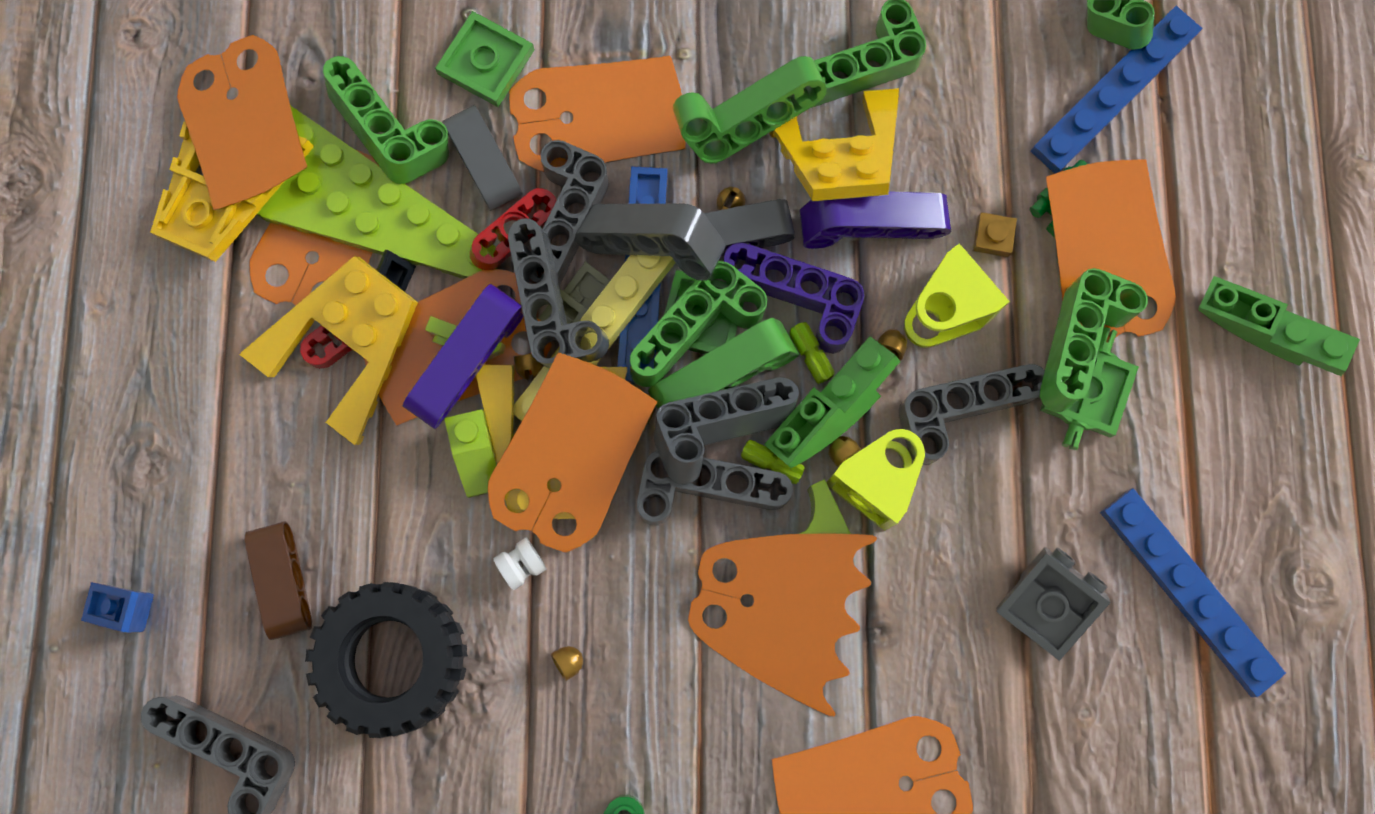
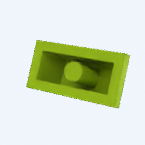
(471, 450)

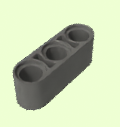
(482, 158)
(755, 224)

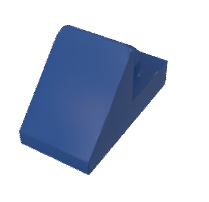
(117, 608)

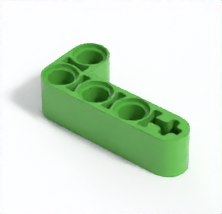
(1121, 21)
(882, 50)
(750, 113)
(376, 118)
(1093, 301)
(691, 327)
(730, 364)

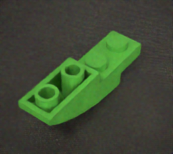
(1276, 330)
(830, 413)

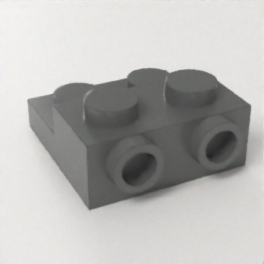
(1054, 602)

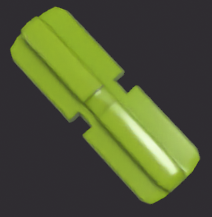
(815, 359)
(765, 458)

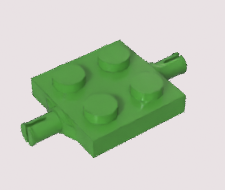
(1106, 397)

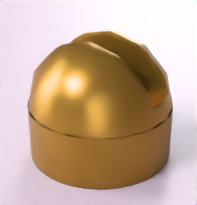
(724, 194)
(894, 342)
(524, 363)
(842, 449)
(568, 661)

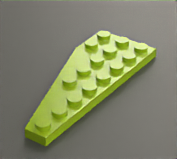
(359, 206)

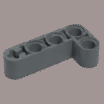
(574, 191)
(654, 231)
(547, 293)
(973, 400)
(729, 415)
(714, 489)
(216, 749)

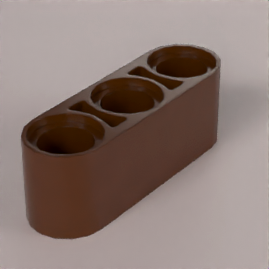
(278, 580)

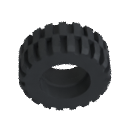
(335, 652)

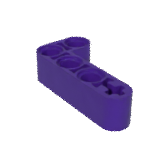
(883, 216)
(790, 290)
(463, 355)

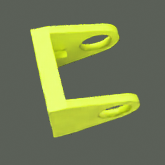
(958, 296)
(876, 485)

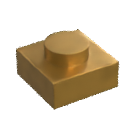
(994, 234)

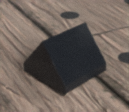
(396, 269)

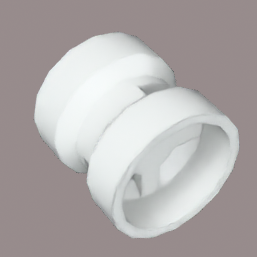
(511, 567)

